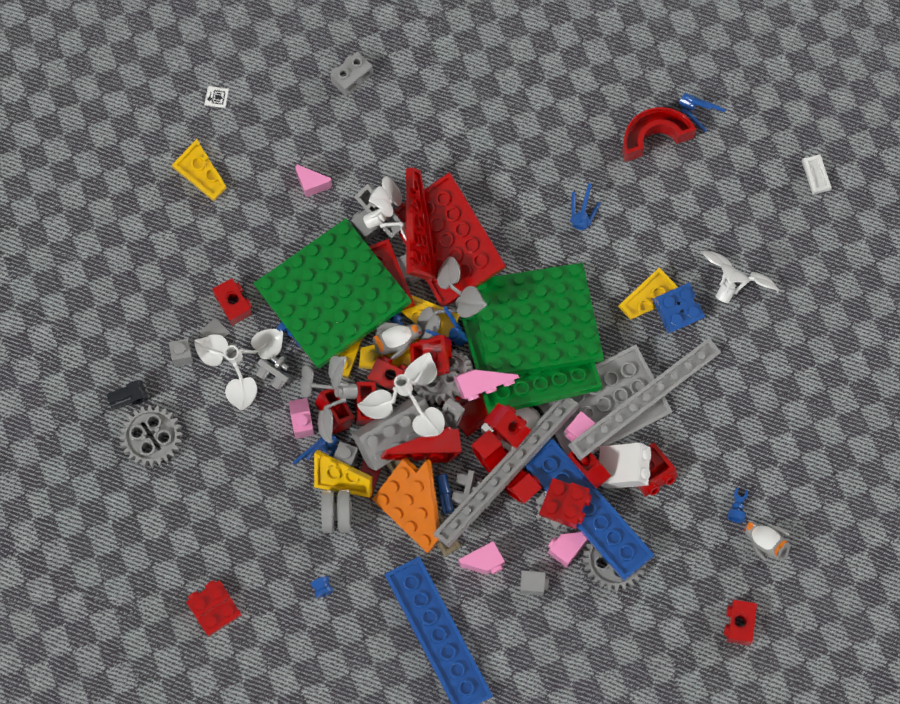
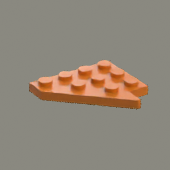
(411, 502)

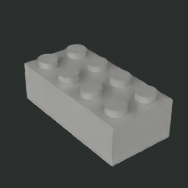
(388, 432)

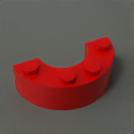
(655, 121)
(490, 452)

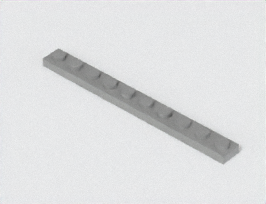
(644, 399)
(505, 471)

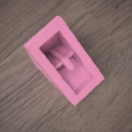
(312, 181)

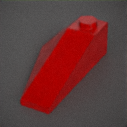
(437, 449)

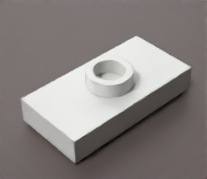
(816, 174)

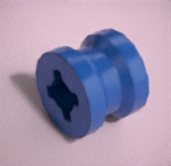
(322, 587)

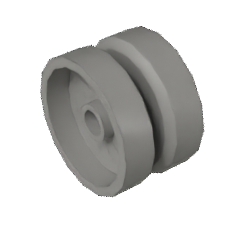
(336, 511)

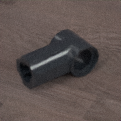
(133, 393)

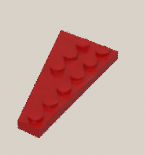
(419, 245)

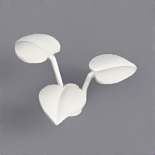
(383, 198)
(732, 275)
(214, 347)
(421, 371)

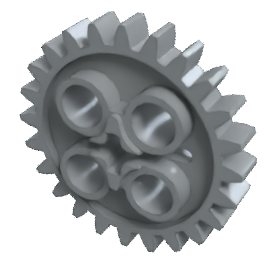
(444, 385)
(166, 427)
(606, 575)

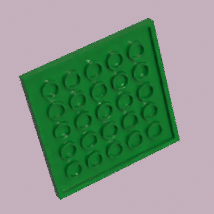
(332, 293)
(538, 321)
(533, 387)

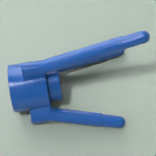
(689, 102)
(580, 220)
(456, 334)
(320, 444)

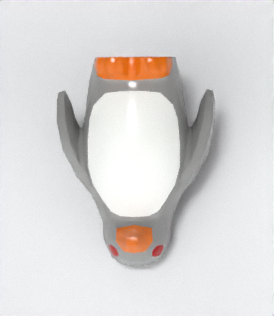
(395, 338)
(768, 540)

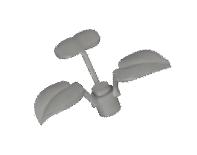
(468, 303)
(342, 390)

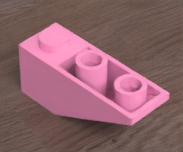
(478, 381)

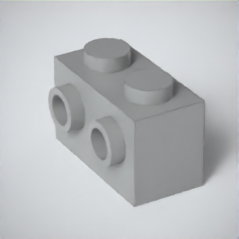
(351, 73)

